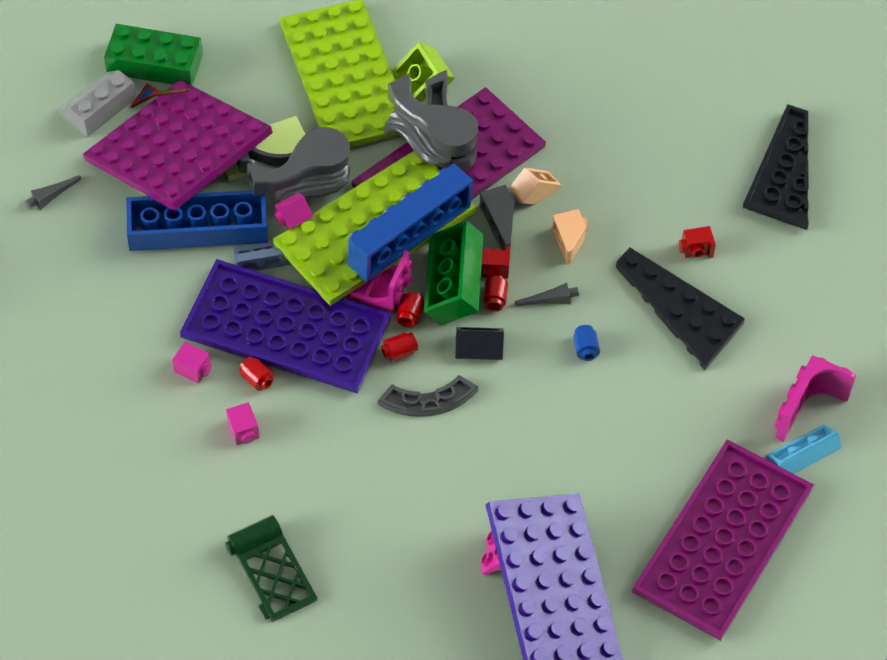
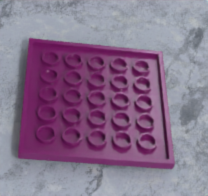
(177, 145)

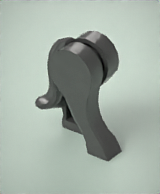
(434, 130)
(312, 169)

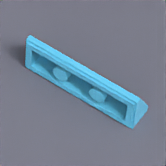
(806, 449)

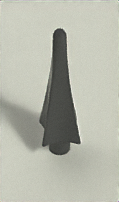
(44, 195)
(557, 295)

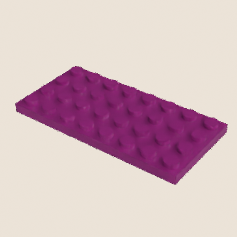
(501, 145)
(723, 539)

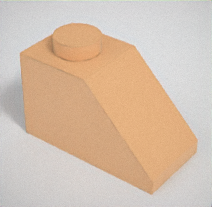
(533, 185)
(569, 232)

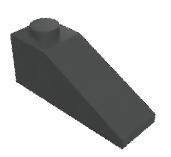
(498, 210)

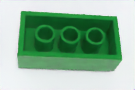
(153, 54)
(453, 273)

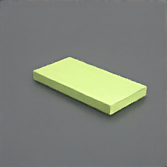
(282, 141)

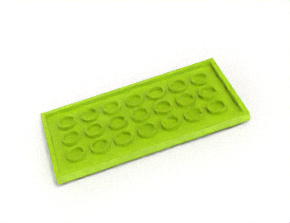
(342, 69)
(321, 243)

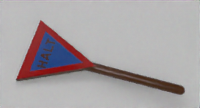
(149, 92)

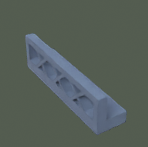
(260, 256)

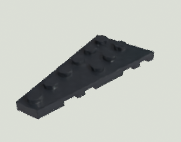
(783, 176)
(686, 311)

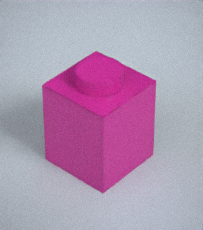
(292, 211)
(192, 362)
(242, 423)

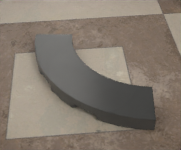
(428, 404)

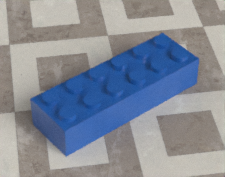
(199, 222)
(409, 222)

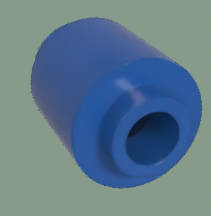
(586, 343)

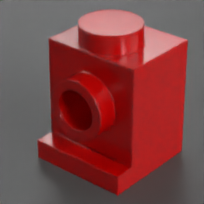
(697, 242)
(495, 262)

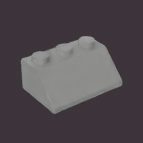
(99, 102)

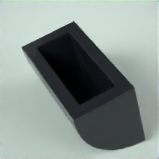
(479, 343)

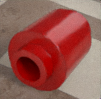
(495, 293)
(410, 309)
(399, 346)
(256, 373)

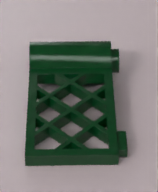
(252, 543)

